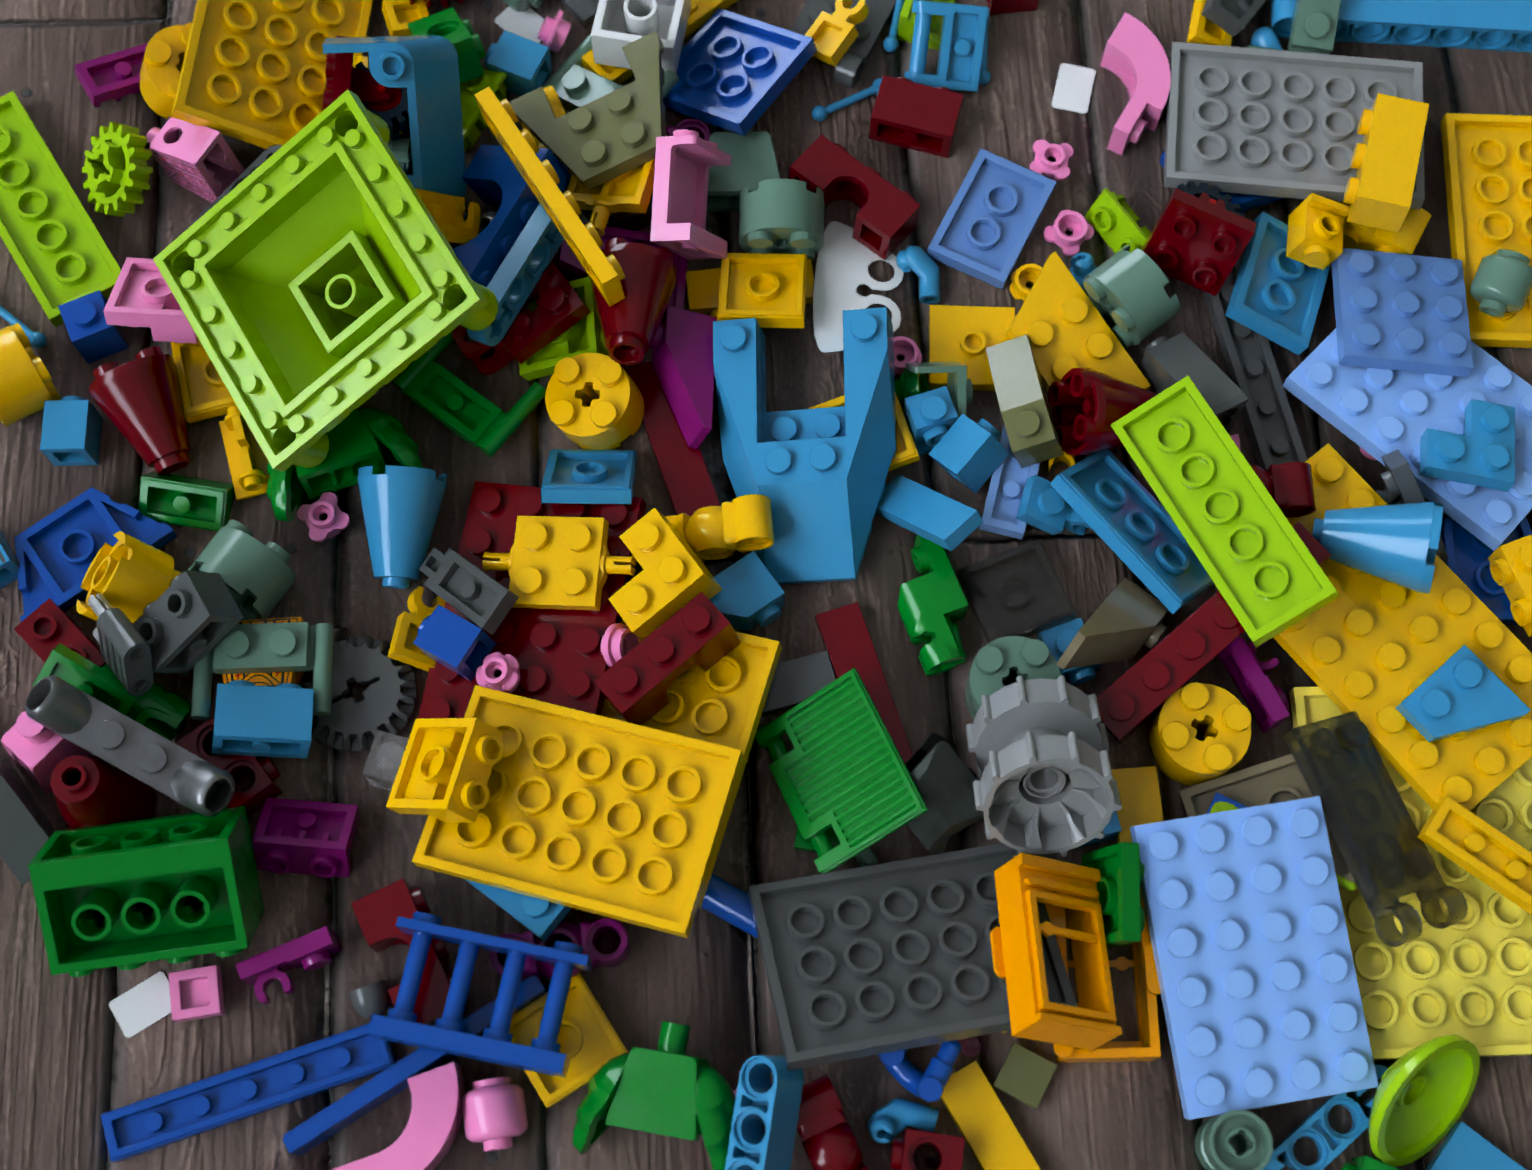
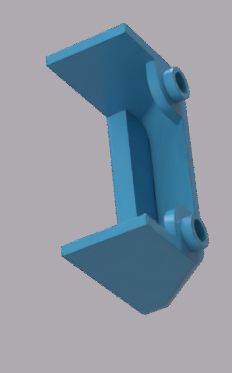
(432, 81)

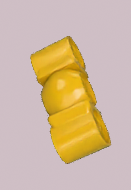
(735, 525)

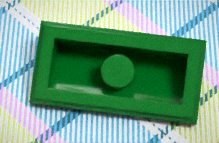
(186, 500)

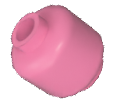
(494, 1113)

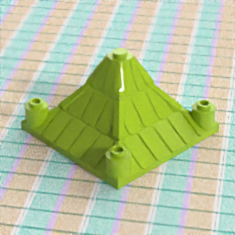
(319, 282)

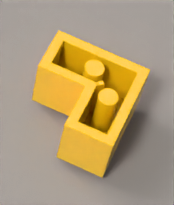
(668, 579)

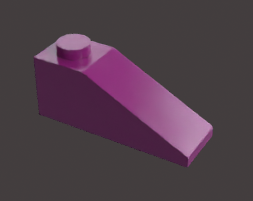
(686, 370)

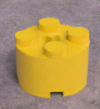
(163, 67)
(23, 377)
(594, 401)
(127, 576)
(1224, 729)

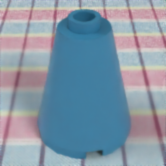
(399, 519)
(1385, 541)

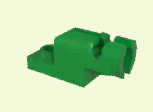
(931, 607)
(103, 685)

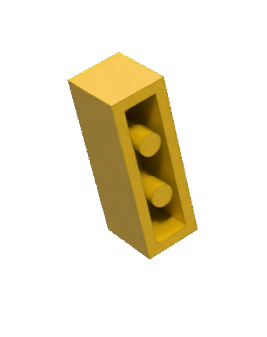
(1386, 162)

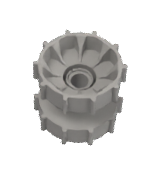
(1042, 766)

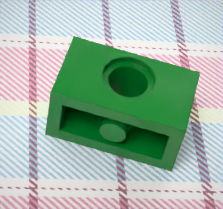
(460, 33)

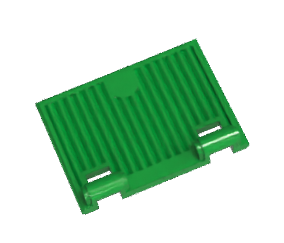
(841, 771)

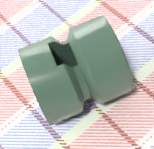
(1234, 1142)

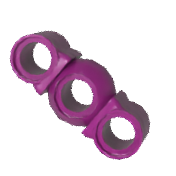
(582, 935)

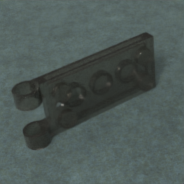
(1373, 828)

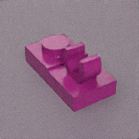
(111, 75)
(1262, 698)
(307, 951)

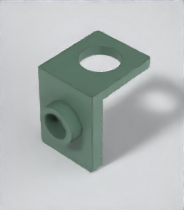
(957, 383)

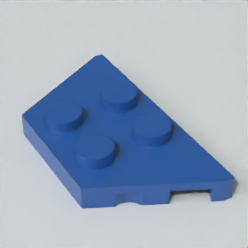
(64, 543)

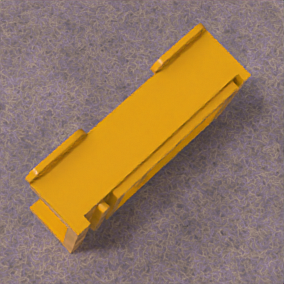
(1020, 958)
(1146, 1002)

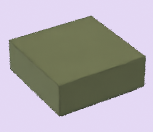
(1024, 1076)

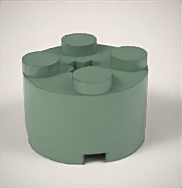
(781, 218)
(1131, 295)
(251, 570)
(1004, 661)

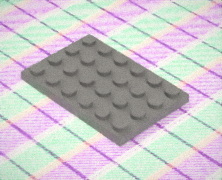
(1275, 118)

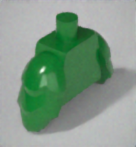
(354, 443)
(659, 1095)

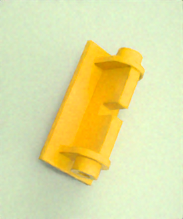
(244, 456)

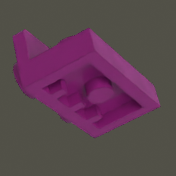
(305, 837)

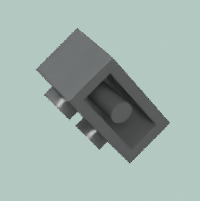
(187, 621)

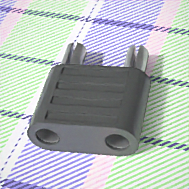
(122, 647)

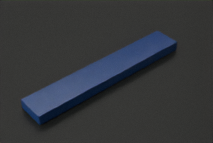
(393, 1080)
(244, 1092)

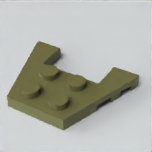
(610, 132)

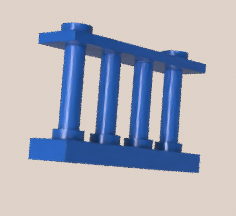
(496, 1041)

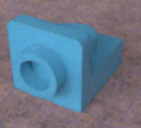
(1058, 640)

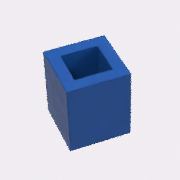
(88, 327)
(453, 642)

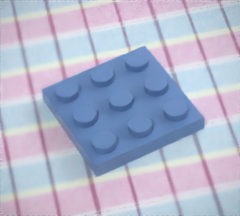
(1401, 312)

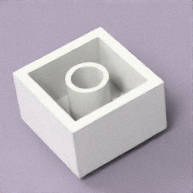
(626, 21)

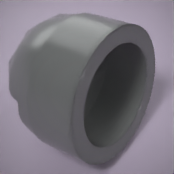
(370, 999)

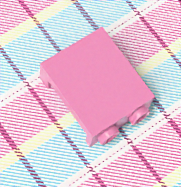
(682, 195)

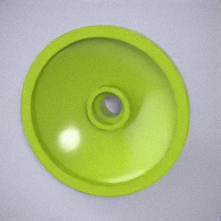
(1422, 1098)

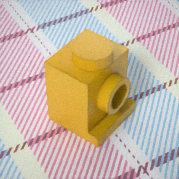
(1316, 231)

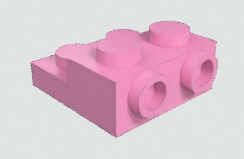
(145, 300)

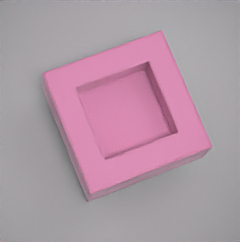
(196, 993)

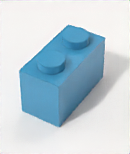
(263, 720)

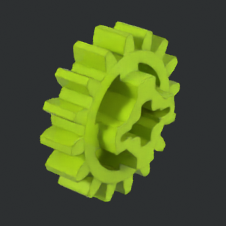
(117, 169)

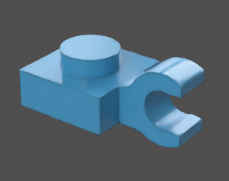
(1047, 509)

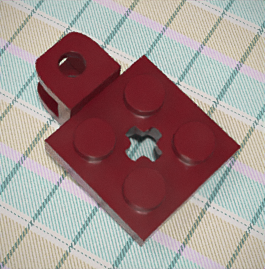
(531, 331)

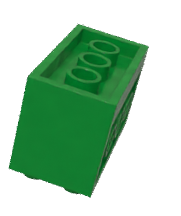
(147, 891)

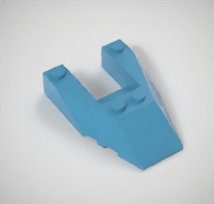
(816, 463)

